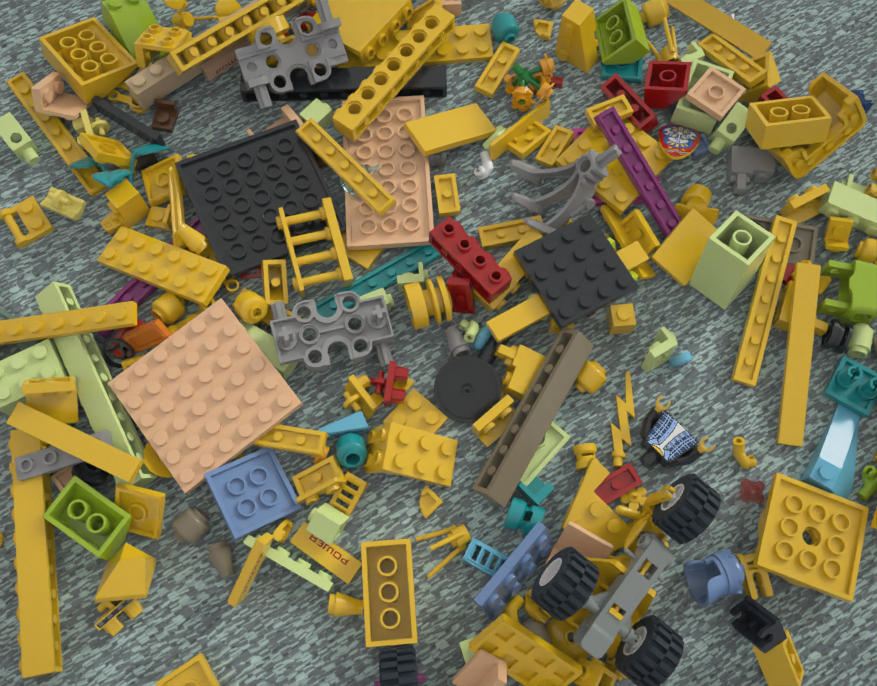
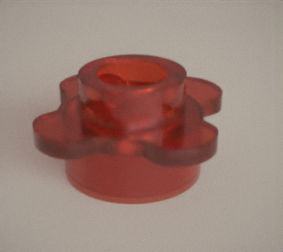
(746, 494)

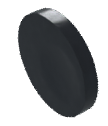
(466, 388)

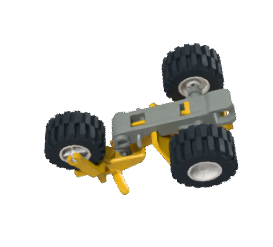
(609, 599)

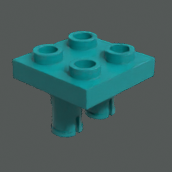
(852, 386)

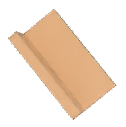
(482, 670)

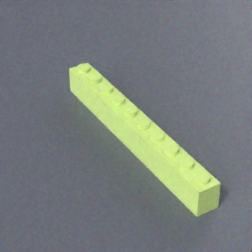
(84, 360)

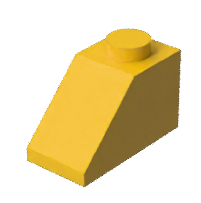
(274, 281)

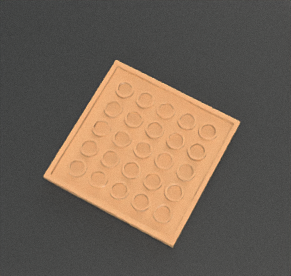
(204, 395)

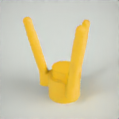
(669, 52)
(457, 536)

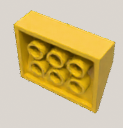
(88, 58)

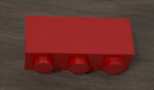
(642, 115)

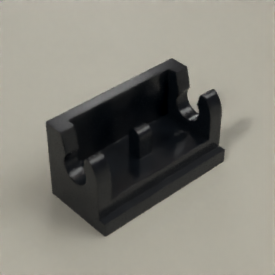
(758, 625)

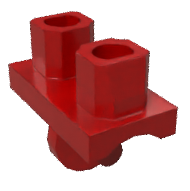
(391, 395)

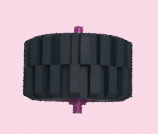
(399, 667)

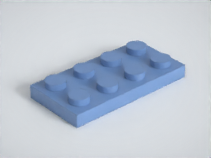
(513, 572)

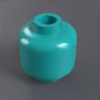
(505, 28)
(351, 450)

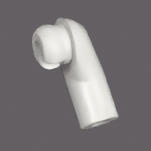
(486, 167)

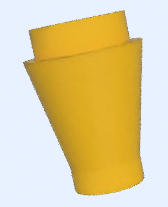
(193, 239)
(344, 605)

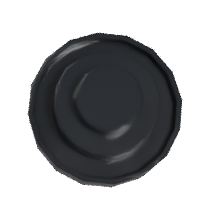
(90, 474)

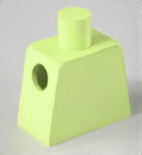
(728, 129)
(12, 132)

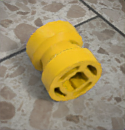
(583, 454)

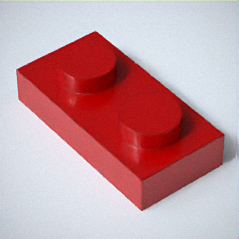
(618, 483)

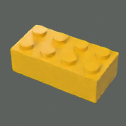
(388, 593)

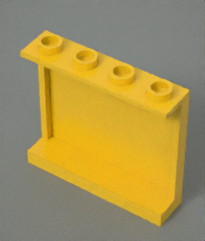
(368, 23)

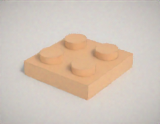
(715, 93)

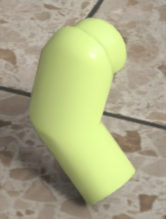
(500, 130)
(470, 328)

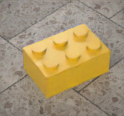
(787, 122)

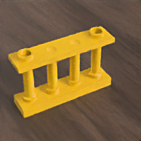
(331, 232)

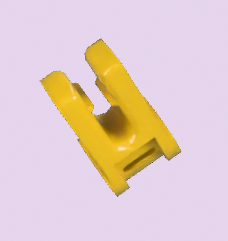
(762, 577)

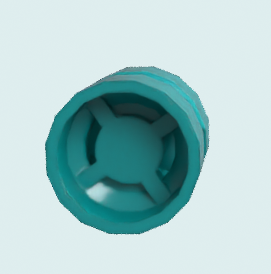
(515, 516)

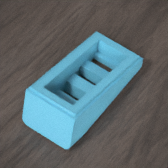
(351, 424)
(484, 548)

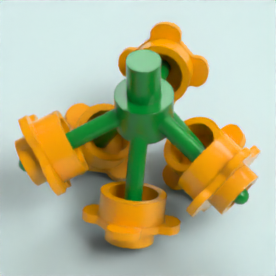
(522, 95)

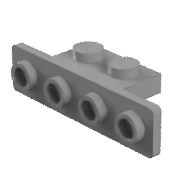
(50, 459)

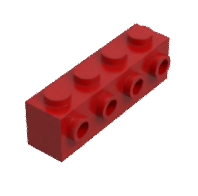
(470, 259)

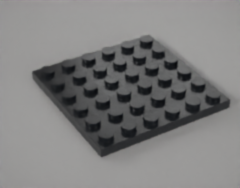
(242, 187)

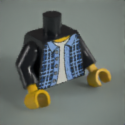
(668, 440)

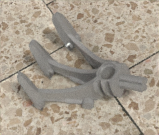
(579, 188)

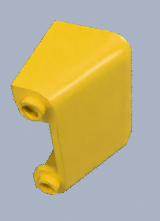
(847, 120)

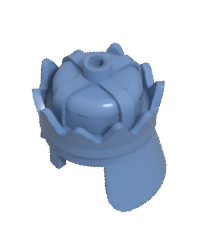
(714, 577)

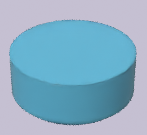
(680, 359)

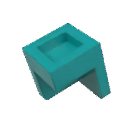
(536, 491)

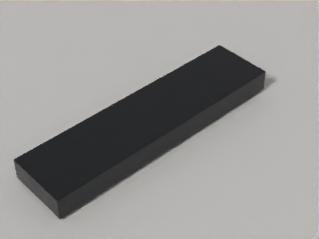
(127, 121)

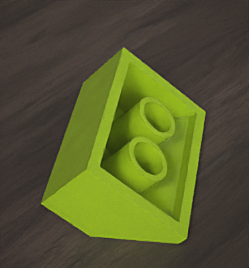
(621, 34)
(89, 518)

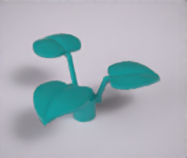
(114, 177)

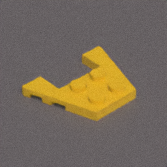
(593, 513)

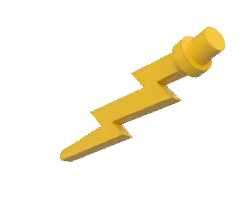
(624, 433)

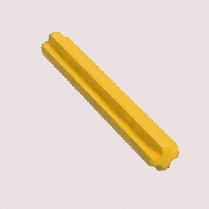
(176, 204)

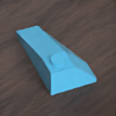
(835, 455)

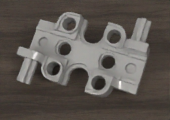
(293, 55)
(374, 332)

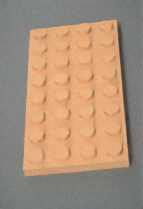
(402, 174)

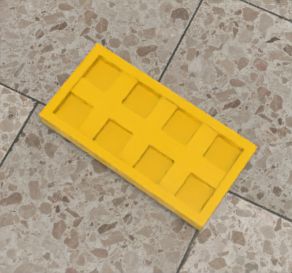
(527, 655)

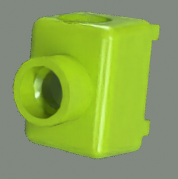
(856, 292)

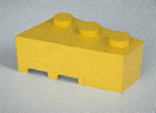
(576, 37)

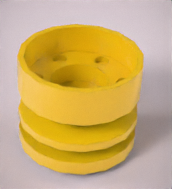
(280, 27)
(428, 302)

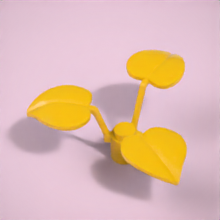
(186, 20)

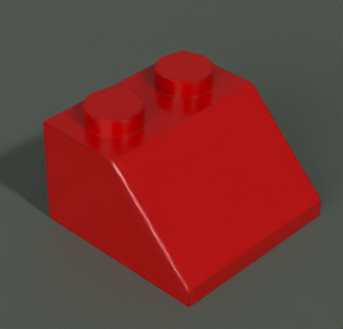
(666, 83)

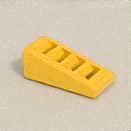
(357, 494)

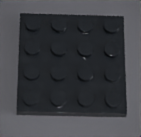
(575, 271)

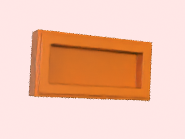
(147, 335)

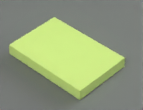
(552, 442)

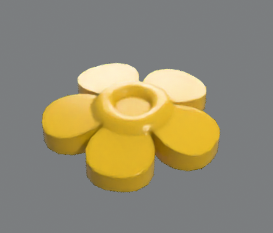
(635, 498)

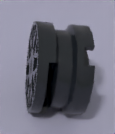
(837, 336)

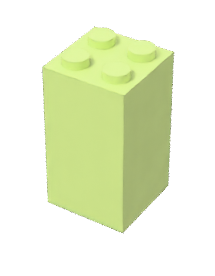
(731, 259)

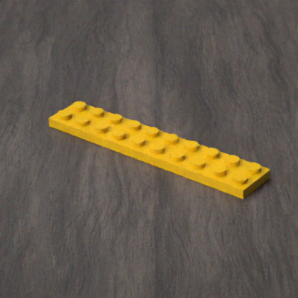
(463, 45)

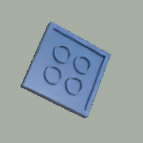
(252, 492)

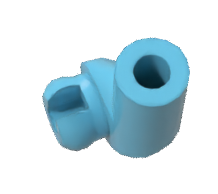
(481, 340)

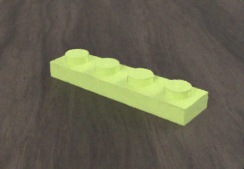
(300, 567)

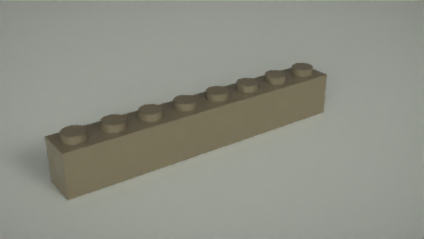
(533, 417)

